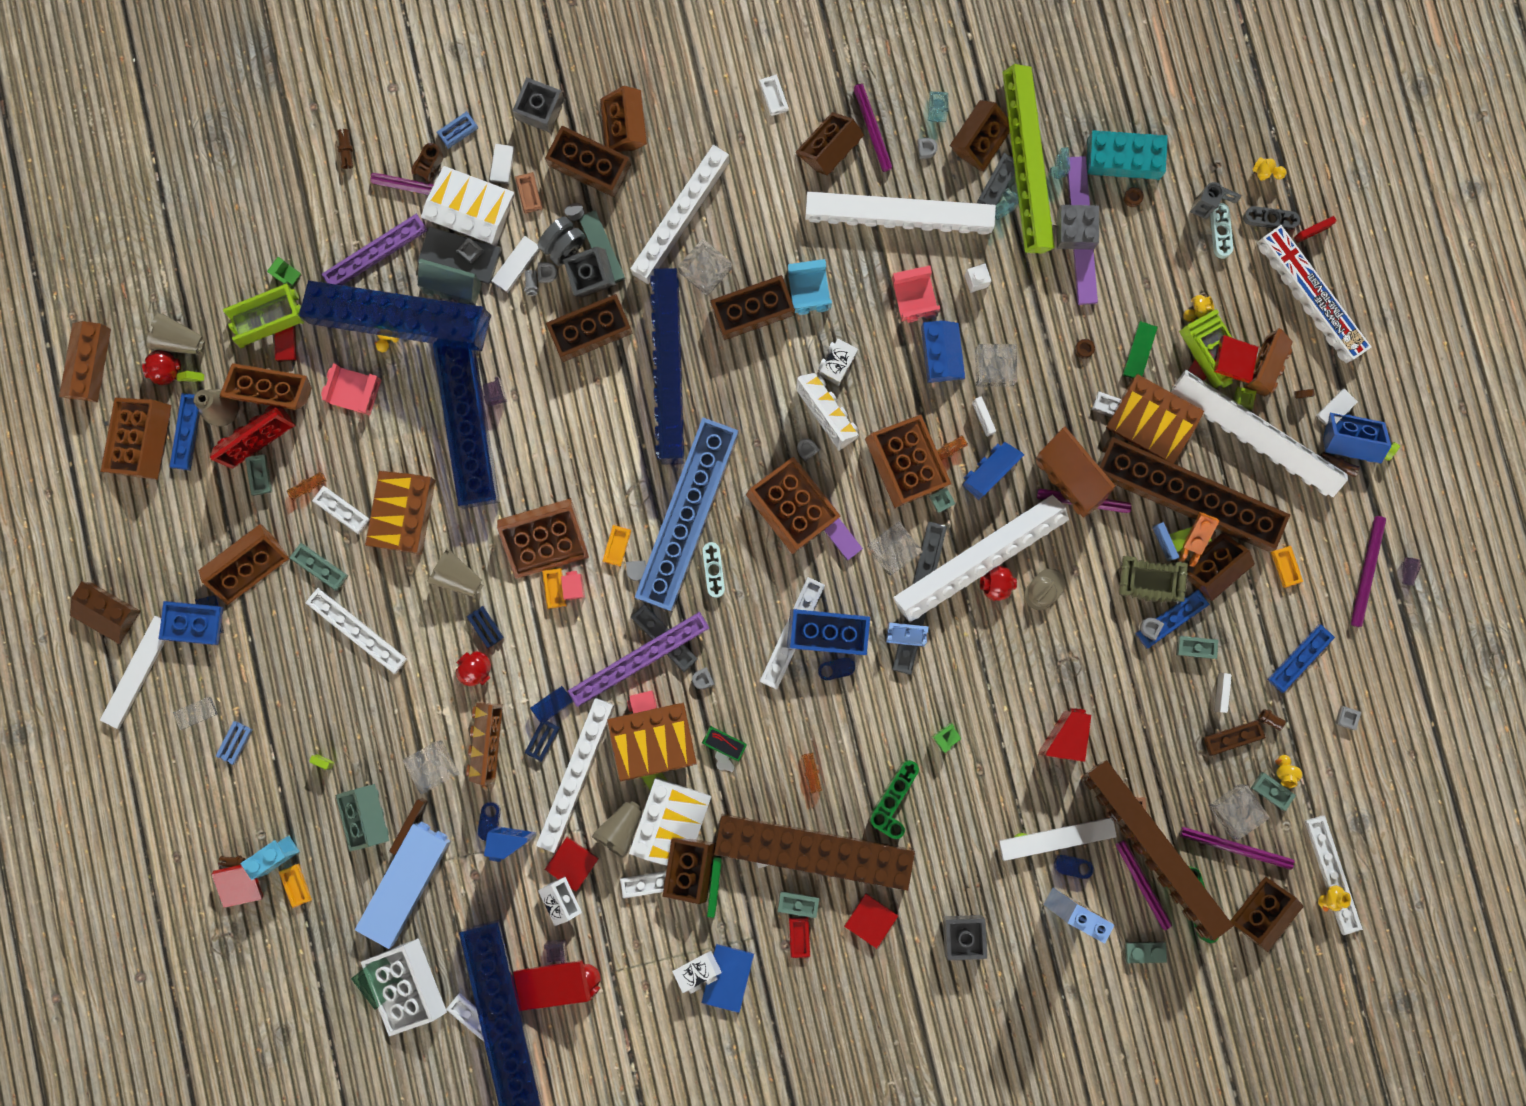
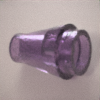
(1410, 570)

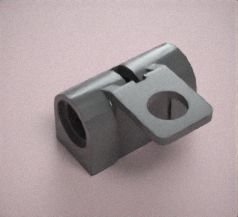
(1210, 199)

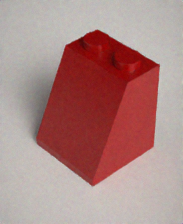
(1069, 736)

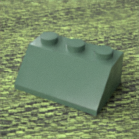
(448, 282)
(362, 817)

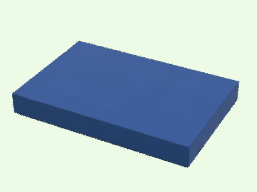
(190, 623)
(731, 983)

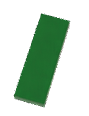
(1140, 350)
(714, 886)

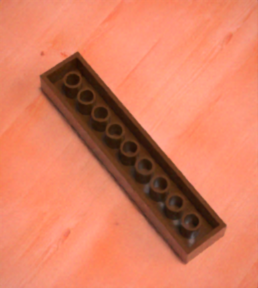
(1192, 493)
(1158, 851)
(814, 852)

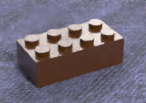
(588, 161)
(752, 307)
(589, 328)

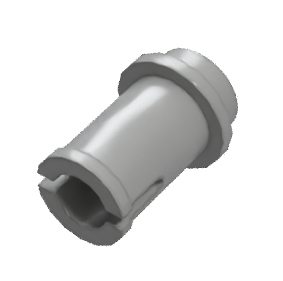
(531, 283)

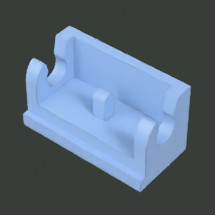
(907, 634)

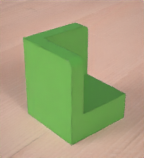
(283, 272)
(946, 737)

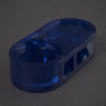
(840, 668)
(488, 823)
(1069, 866)

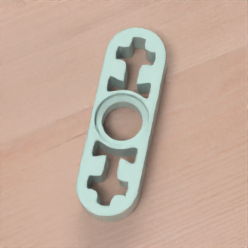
(1226, 223)
(706, 556)

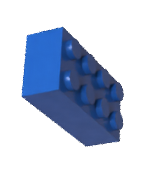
(828, 632)

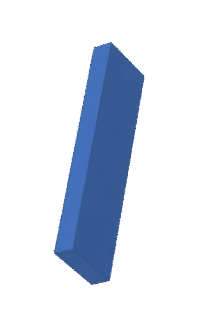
(185, 433)
(1177, 616)
(1301, 658)

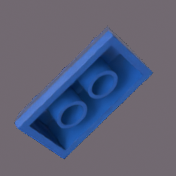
(942, 351)
(1357, 438)
(991, 469)
(505, 841)

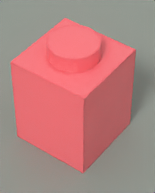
(573, 586)
(642, 702)

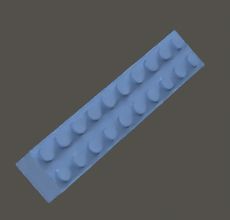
(687, 514)

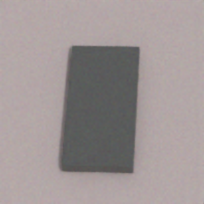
(441, 249)

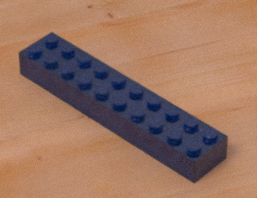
(395, 315)
(669, 368)
(466, 426)
(500, 1015)

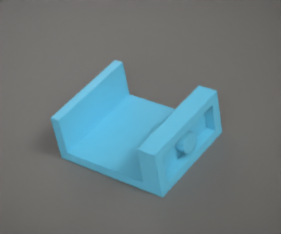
(809, 286)
(269, 857)

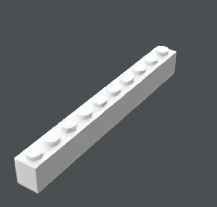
(900, 212)
(1260, 434)
(981, 558)

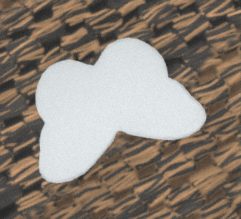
(723, 762)

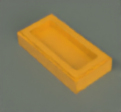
(617, 545)
(1287, 566)
(553, 588)
(295, 885)

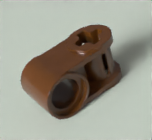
(425, 165)

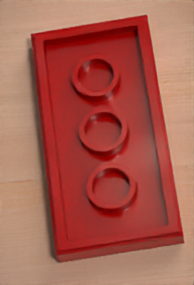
(551, 985)

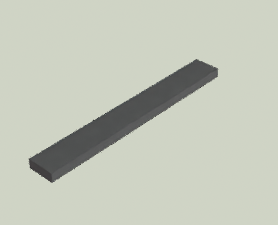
(927, 564)

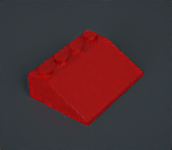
(252, 437)

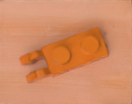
(1198, 538)

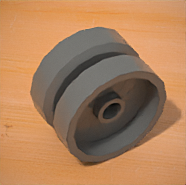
(561, 240)

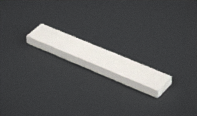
(356, 631)
(782, 655)
(134, 676)
(1057, 839)
(1332, 870)

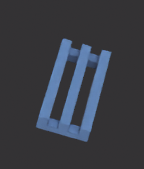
(460, 136)
(1165, 541)
(220, 754)

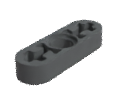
(1258, 211)

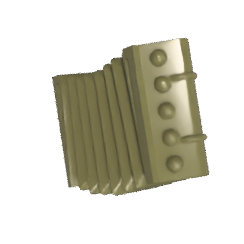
(1152, 580)

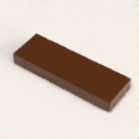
(1234, 737)
(412, 818)

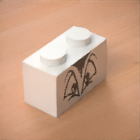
(837, 362)
(560, 901)
(697, 972)

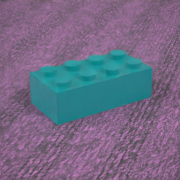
(1126, 154)

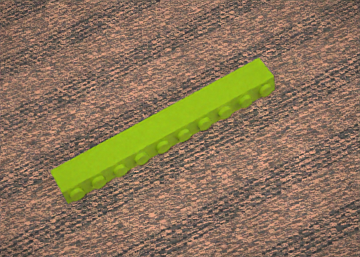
(1028, 159)

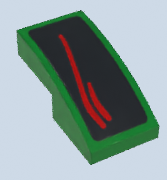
(724, 743)

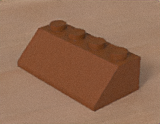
(85, 361)
(266, 387)
(243, 564)

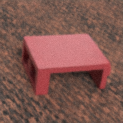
(915, 294)
(351, 389)

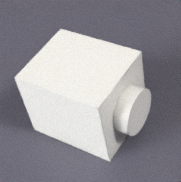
(977, 278)

